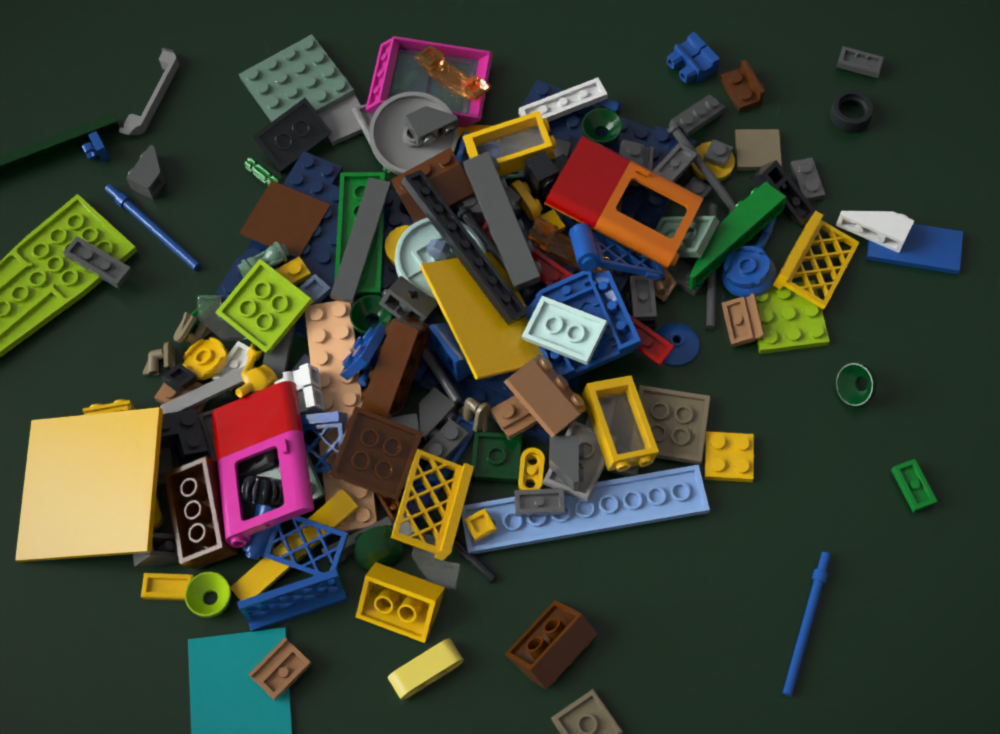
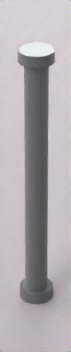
(705, 170)

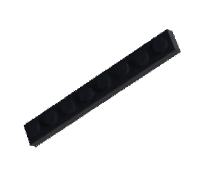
(464, 247)

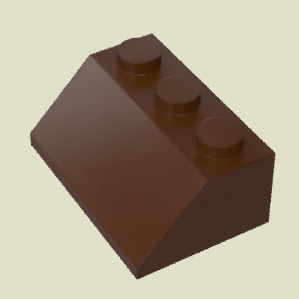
(445, 175)
(551, 644)

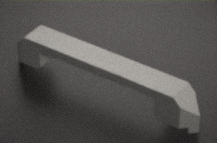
(138, 124)
(205, 392)

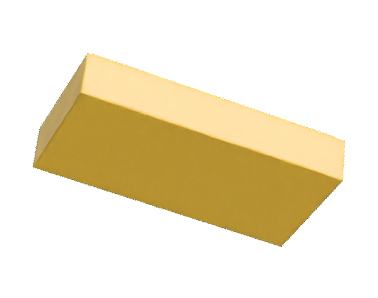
(165, 586)

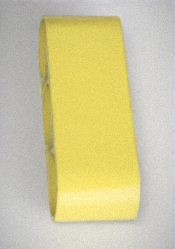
(425, 669)

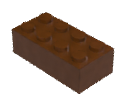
(396, 366)
(197, 513)

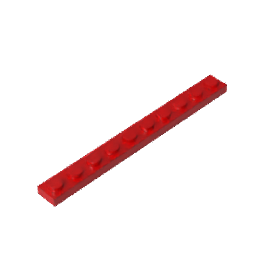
(652, 344)

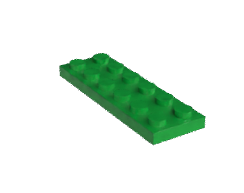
(350, 196)

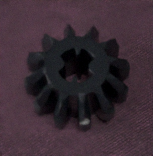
(262, 490)

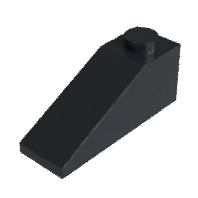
(796, 204)

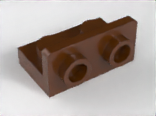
(743, 87)

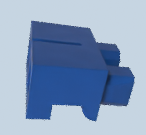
(695, 59)

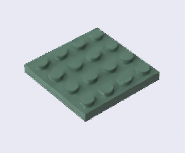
(296, 74)

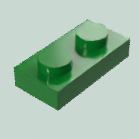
(914, 485)

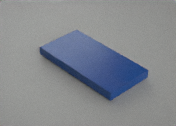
(924, 249)

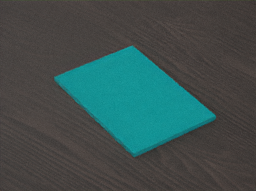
(225, 695)

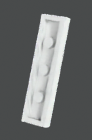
(567, 100)

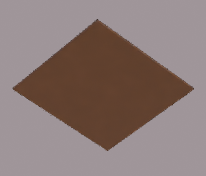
(285, 218)

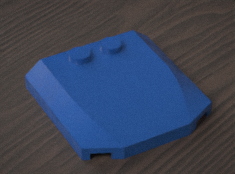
(599, 297)

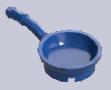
(750, 268)

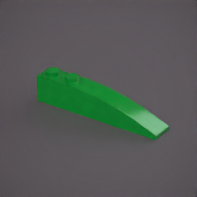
(737, 229)

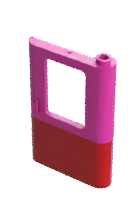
(248, 429)

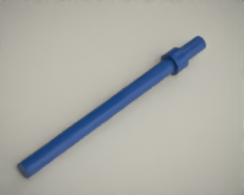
(124, 201)
(819, 577)

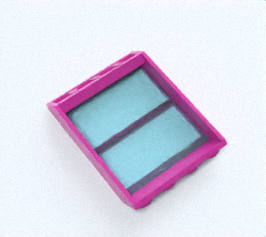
(400, 73)

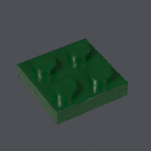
(496, 457)

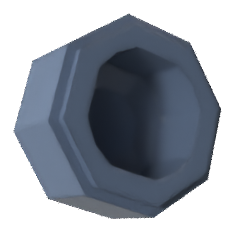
(438, 249)

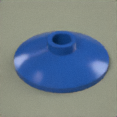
(685, 350)

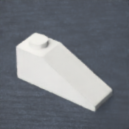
(877, 226)

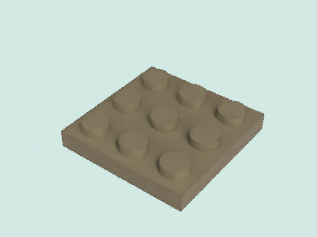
(676, 422)

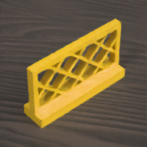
(798, 255)
(450, 514)

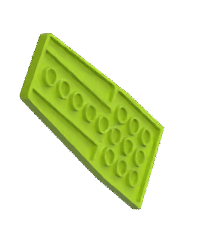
(41, 281)

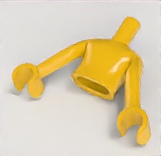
(256, 378)

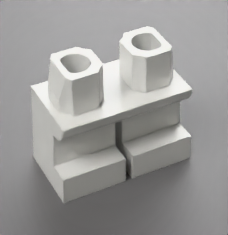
(308, 388)

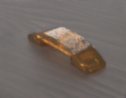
(450, 77)
(557, 244)

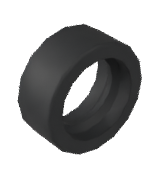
(855, 97)

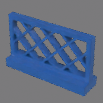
(323, 421)
(293, 600)

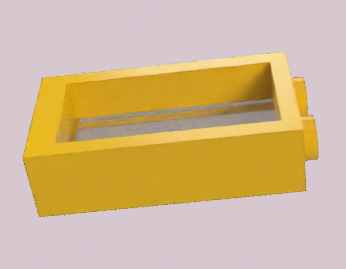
(512, 142)
(620, 423)

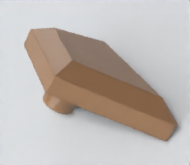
(664, 286)

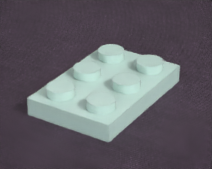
(564, 330)

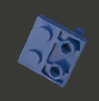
(364, 355)

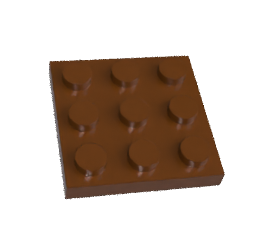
(375, 453)

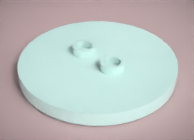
(412, 252)

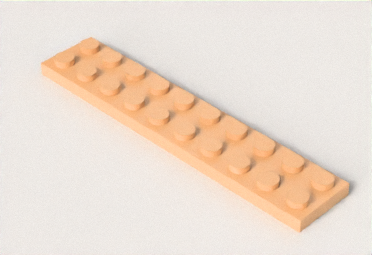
(329, 343)

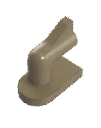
(183, 330)
(166, 353)
(481, 411)

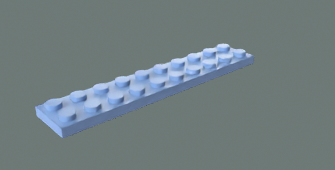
(611, 507)

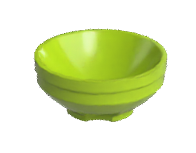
(200, 586)

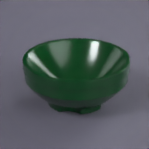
(602, 119)
(367, 307)
(848, 384)

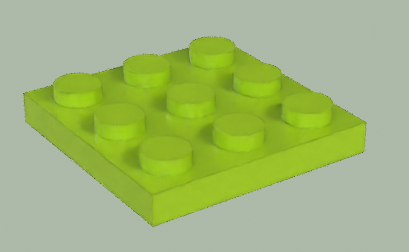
(264, 306)
(790, 321)

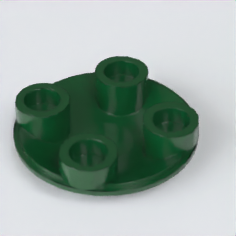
(377, 546)

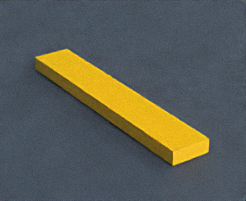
(267, 571)

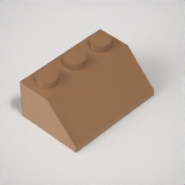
(546, 395)

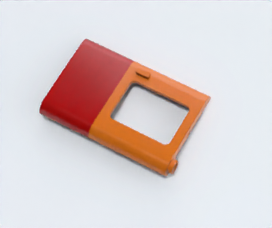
(593, 187)

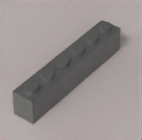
(502, 222)

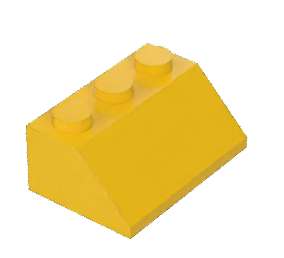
(399, 602)

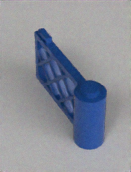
(591, 253)
(263, 543)

